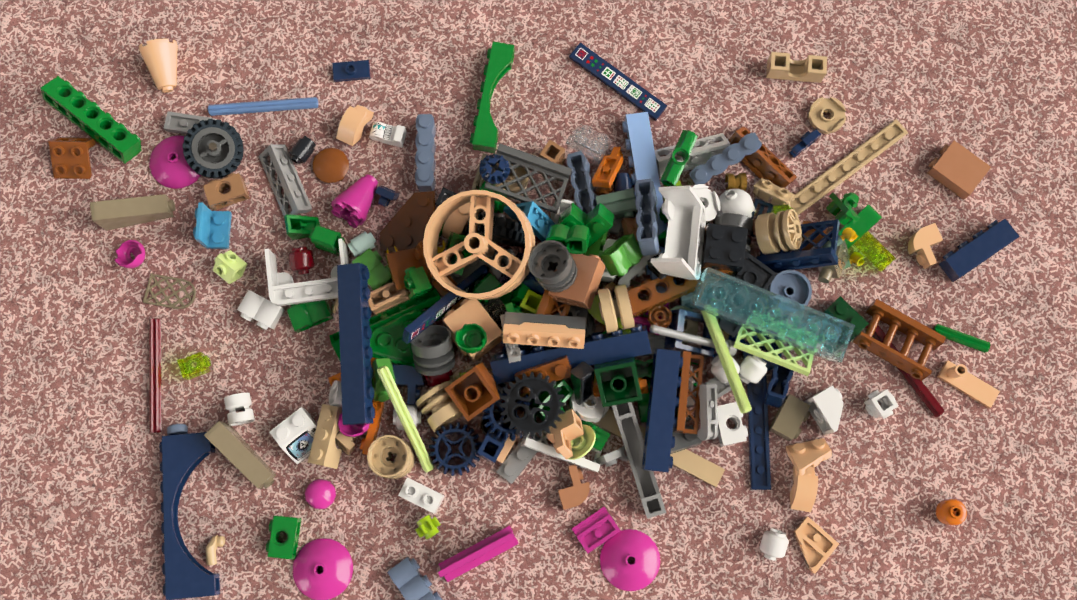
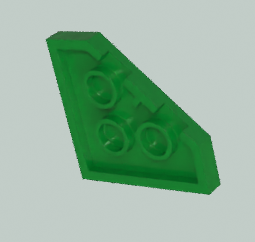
(388, 342)

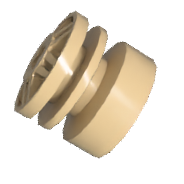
(778, 231)
(440, 404)
(381, 451)

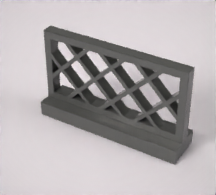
(536, 165)

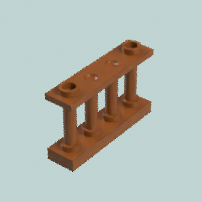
(911, 328)

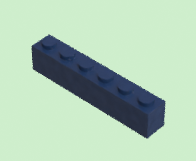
(661, 410)

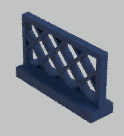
(807, 258)

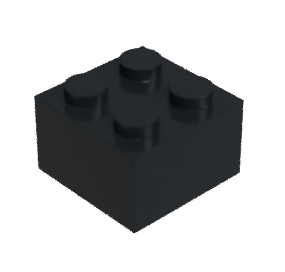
(724, 247)

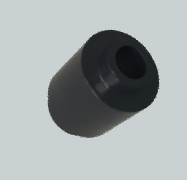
(302, 150)

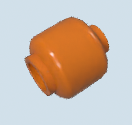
(951, 512)

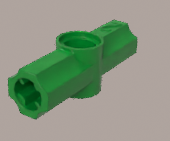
(683, 148)

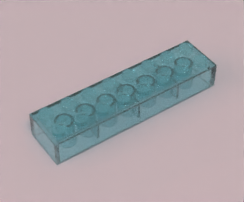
(772, 315)

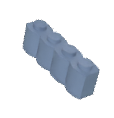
(425, 153)
(730, 156)
(582, 181)
(646, 217)
(410, 581)

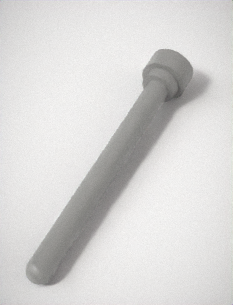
(690, 338)

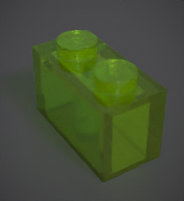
(874, 252)

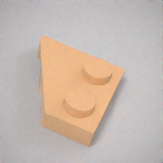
(808, 454)
(814, 543)

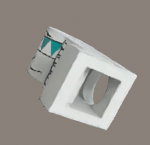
(388, 134)

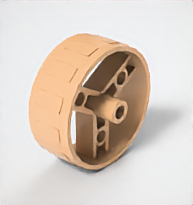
(479, 245)

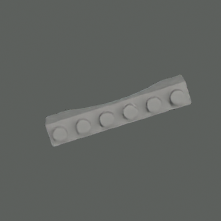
(634, 446)

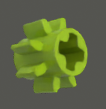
(427, 527)

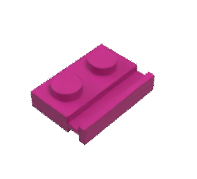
(596, 530)

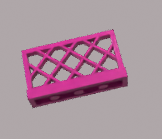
(477, 554)

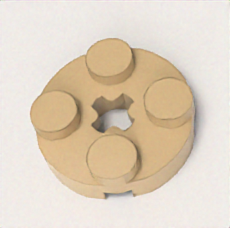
(827, 105)

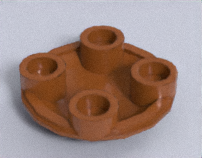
(330, 165)

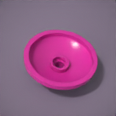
(169, 172)
(615, 556)
(336, 565)

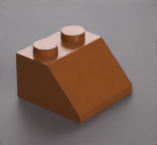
(473, 391)

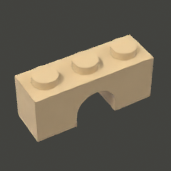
(807, 70)
(323, 447)

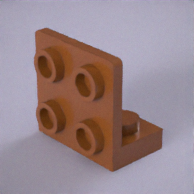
(71, 157)
(404, 259)

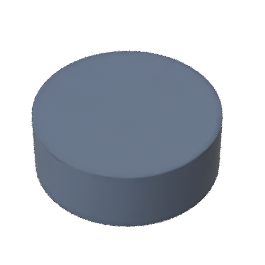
(177, 429)

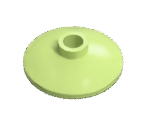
(583, 444)

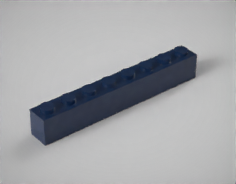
(355, 344)
(597, 349)

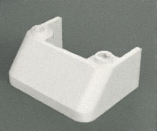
(684, 233)
(286, 292)

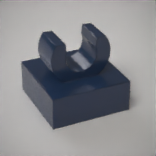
(386, 195)

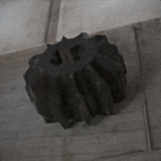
(495, 309)

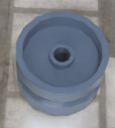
(795, 283)

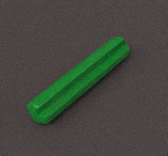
(962, 338)

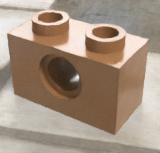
(236, 194)

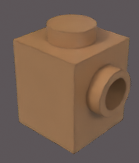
(553, 153)

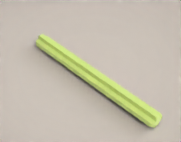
(727, 362)
(405, 418)

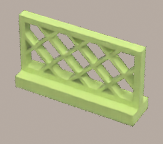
(772, 355)

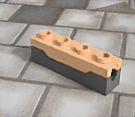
(544, 330)

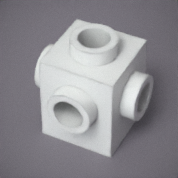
(887, 403)

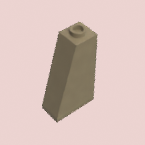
(131, 211)
(241, 455)

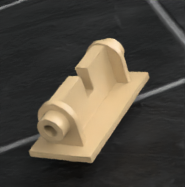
(765, 189)

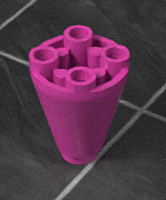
(355, 201)

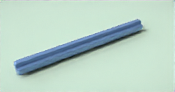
(263, 106)

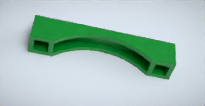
(500, 62)

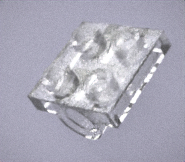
(589, 142)

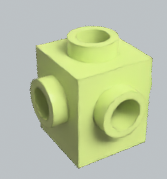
(229, 266)

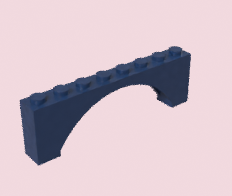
(182, 572)

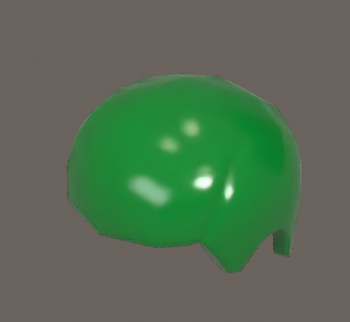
(471, 338)

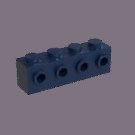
(977, 251)

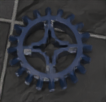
(496, 426)
(448, 456)

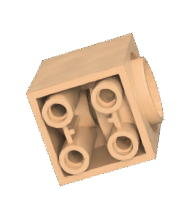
(473, 313)

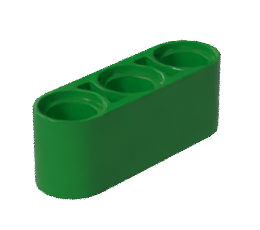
(867, 220)

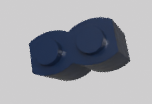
(778, 386)

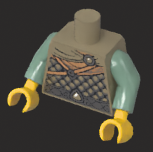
(842, 253)

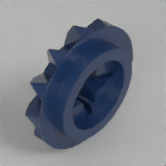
(497, 176)

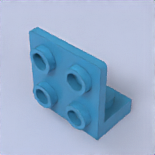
(539, 220)
(212, 227)

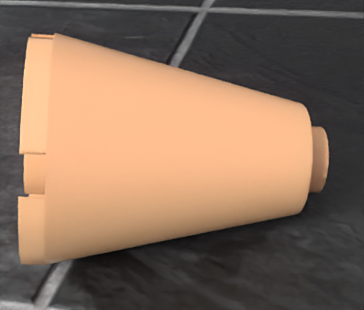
(161, 62)

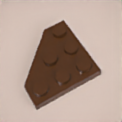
(409, 223)

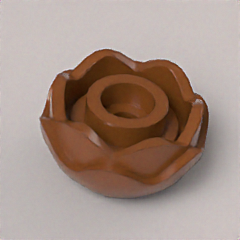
(662, 311)

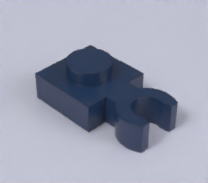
(807, 140)

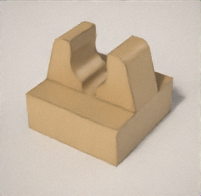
(345, 443)

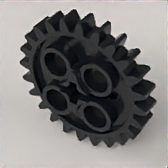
(528, 422)

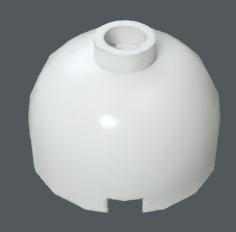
(736, 202)

